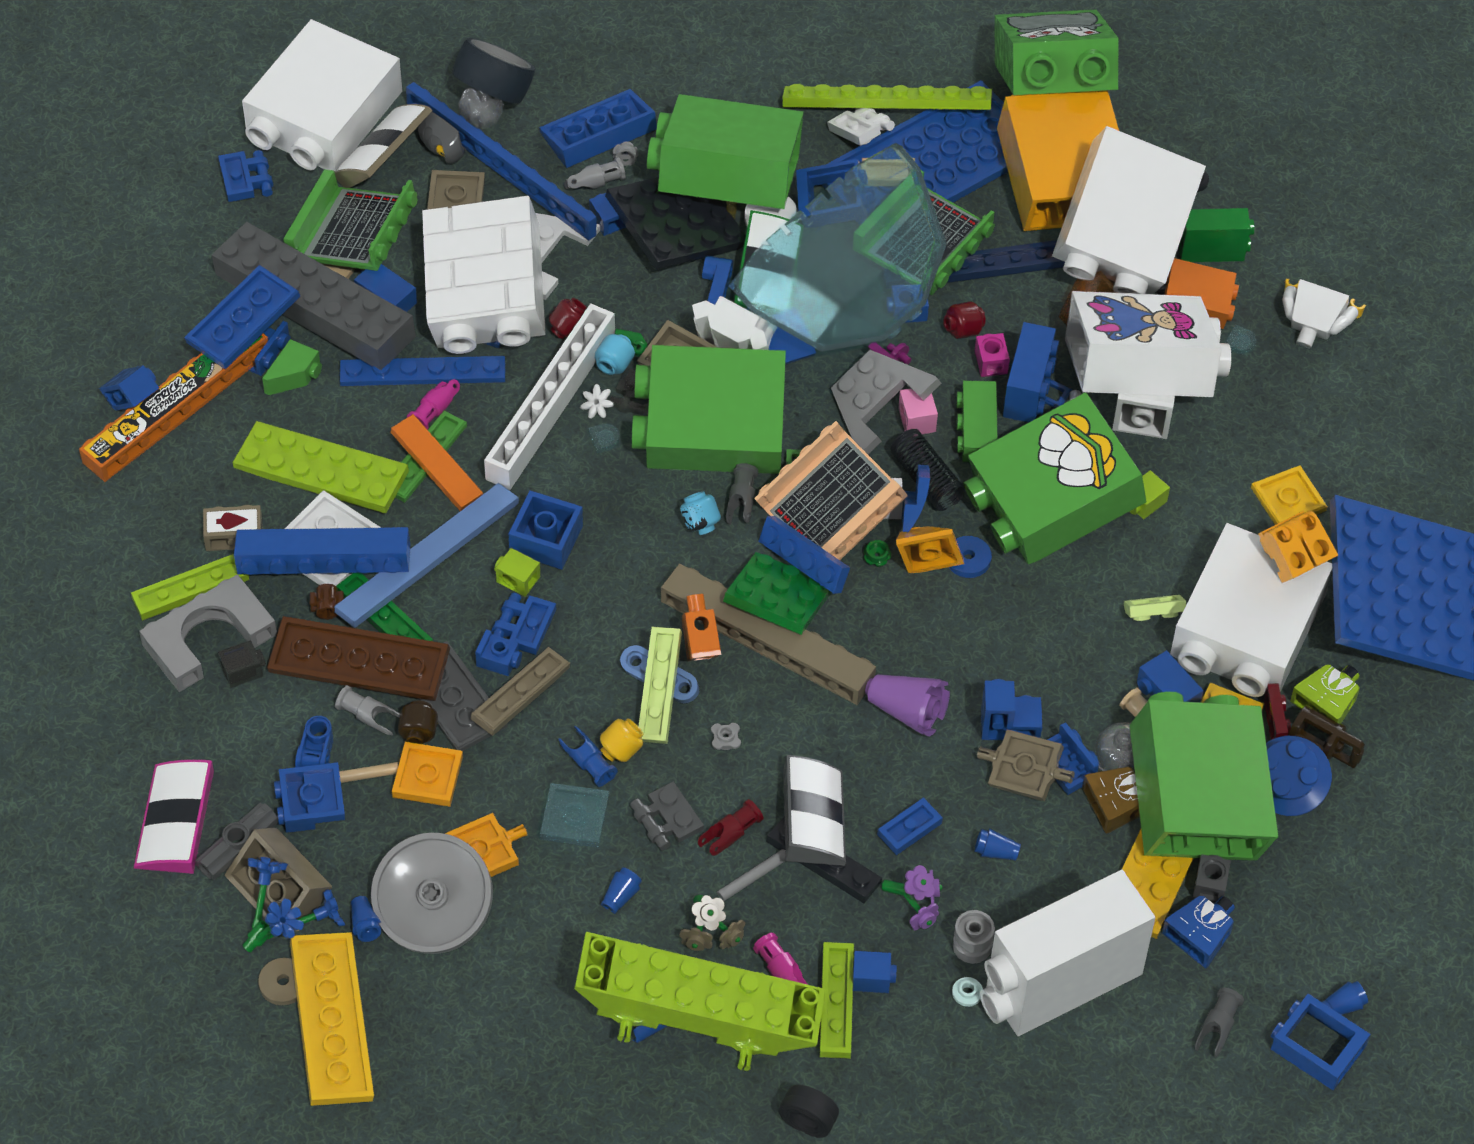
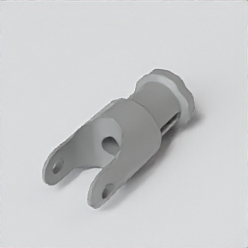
(596, 176)
(363, 708)

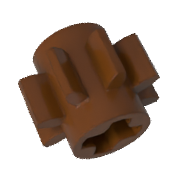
(324, 600)

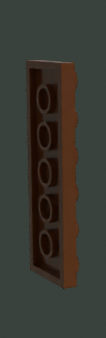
(359, 658)

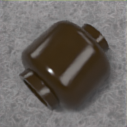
(418, 722)

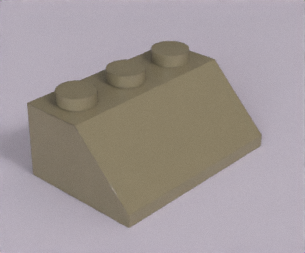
(298, 883)

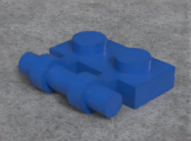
(237, 178)
(532, 622)

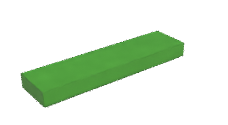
(445, 431)

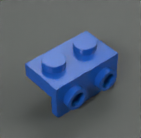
(1074, 758)

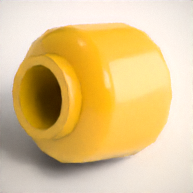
(621, 740)

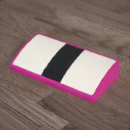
(174, 816)

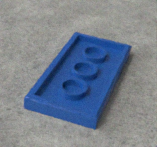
(242, 317)

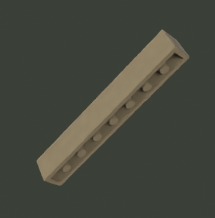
(803, 654)

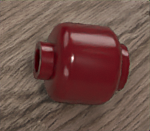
(566, 316)
(964, 320)

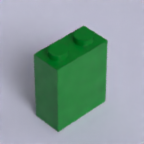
(1216, 235)

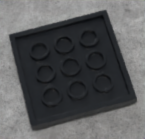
(673, 225)

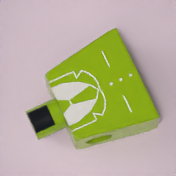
(1328, 692)

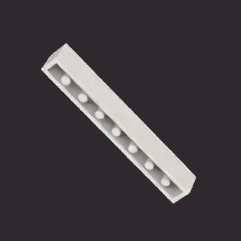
(548, 398)

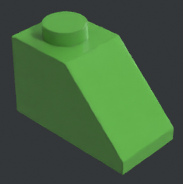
(292, 368)

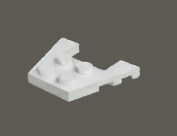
(551, 232)

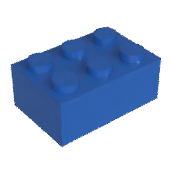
(1029, 373)

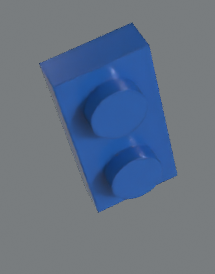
(910, 826)

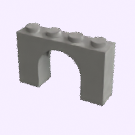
(227, 602)

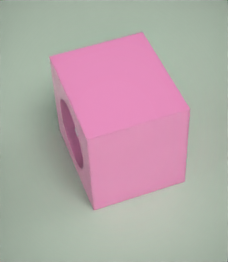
(917, 412)

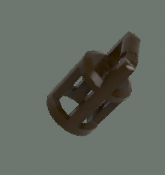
(1335, 741)

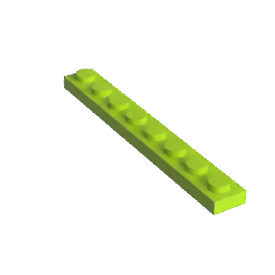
(885, 97)

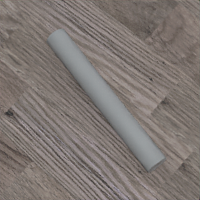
(752, 875)

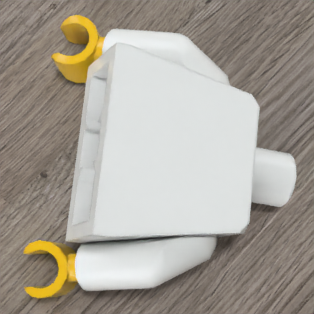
(1317, 311)

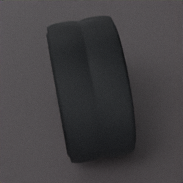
(809, 1111)

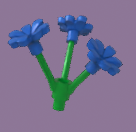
(280, 917)

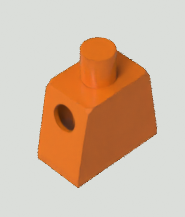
(700, 643)

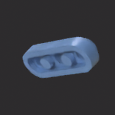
(682, 678)

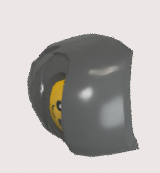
(441, 138)

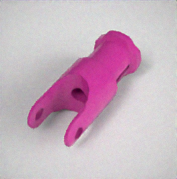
(435, 402)
(779, 962)

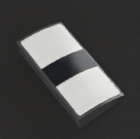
(813, 812)

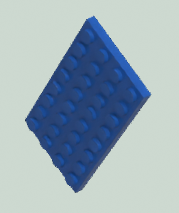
(951, 146)

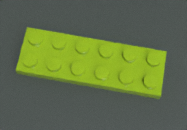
(321, 466)

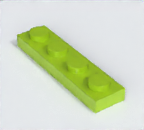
(183, 587)
(838, 997)

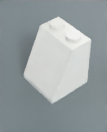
(1144, 414)

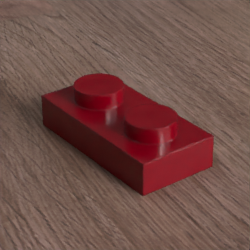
(1275, 707)

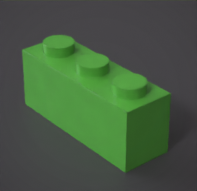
(977, 417)

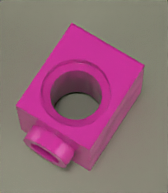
(992, 354)

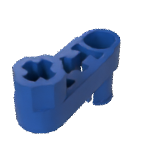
(720, 272)

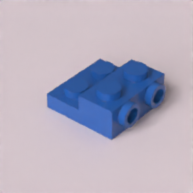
(309, 796)

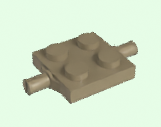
(1025, 765)

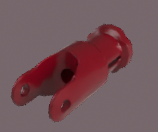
(731, 827)

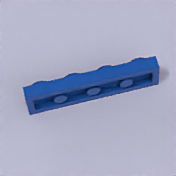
(804, 554)

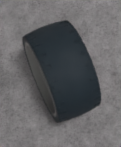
(493, 70)

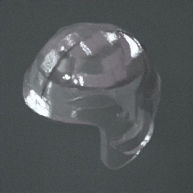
(480, 108)

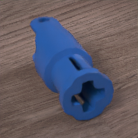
(591, 759)

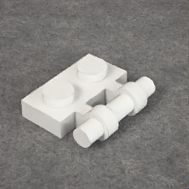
(861, 125)

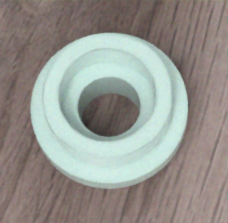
(963, 998)

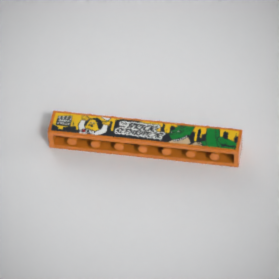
(163, 411)

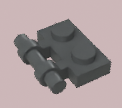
(673, 810)

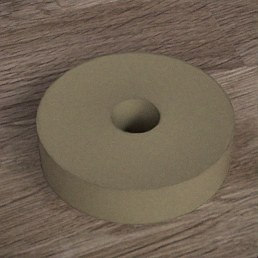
(269, 978)

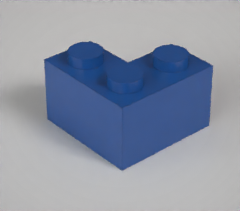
(1004, 711)

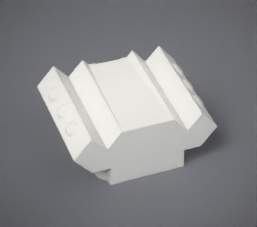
(731, 325)

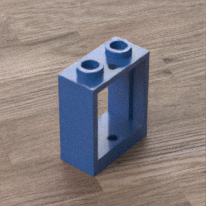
(818, 175)
(1308, 1062)

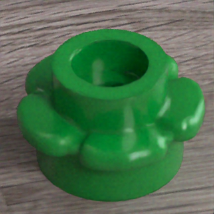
(879, 547)

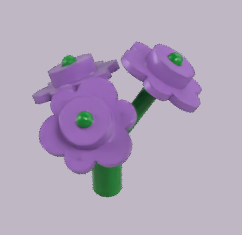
(920, 885)

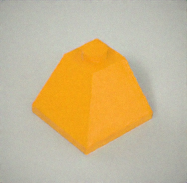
(929, 549)

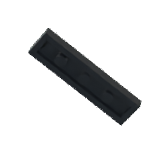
(851, 878)

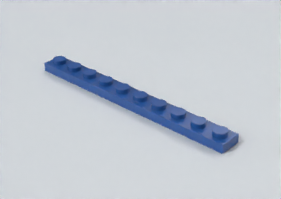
(510, 166)

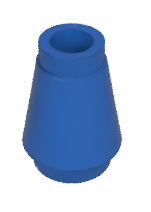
(995, 845)
(621, 889)
(364, 920)
(1347, 998)

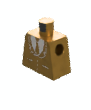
(1112, 797)

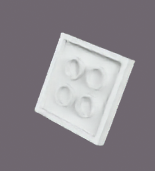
(329, 512)

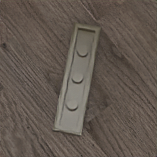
(520, 691)

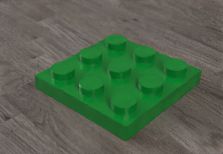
(777, 593)

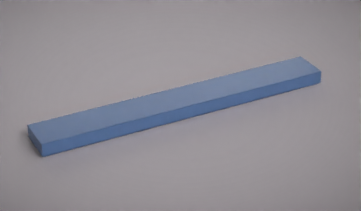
(427, 554)

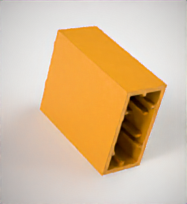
(1046, 149)

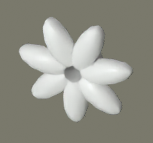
(597, 402)

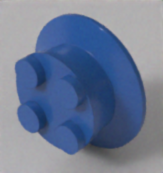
(1297, 774)

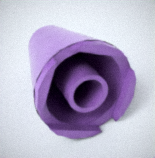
(910, 699)

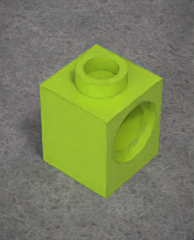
(517, 572)

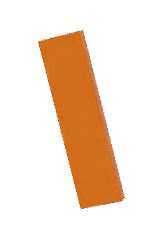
(436, 462)

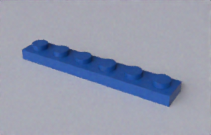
(424, 371)

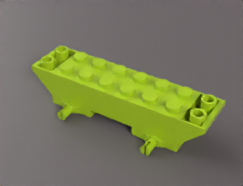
(688, 993)

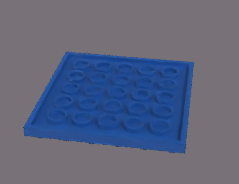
(1403, 587)

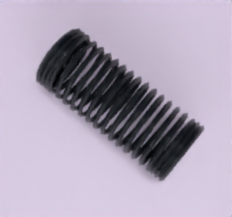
(917, 446)

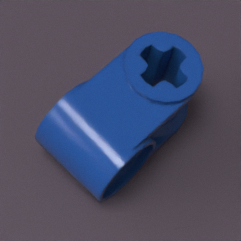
(315, 749)

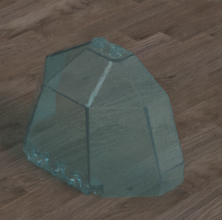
(854, 262)

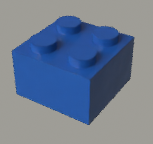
(546, 529)

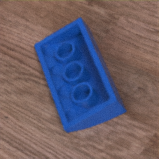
(599, 127)

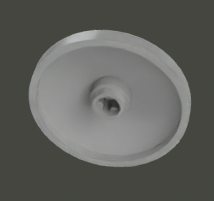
(432, 893)

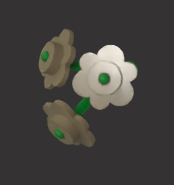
(710, 914)

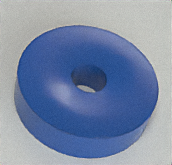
(981, 557)

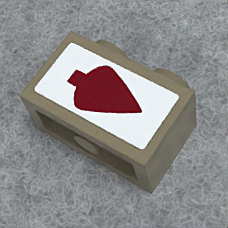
(222, 523)

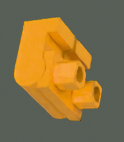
(1297, 544)

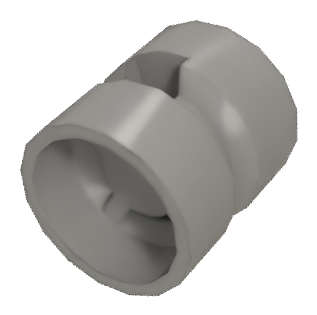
(973, 936)

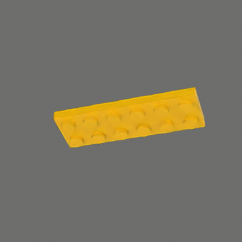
(331, 1019)

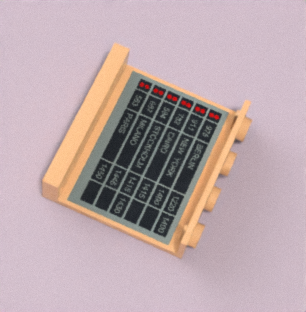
(832, 492)

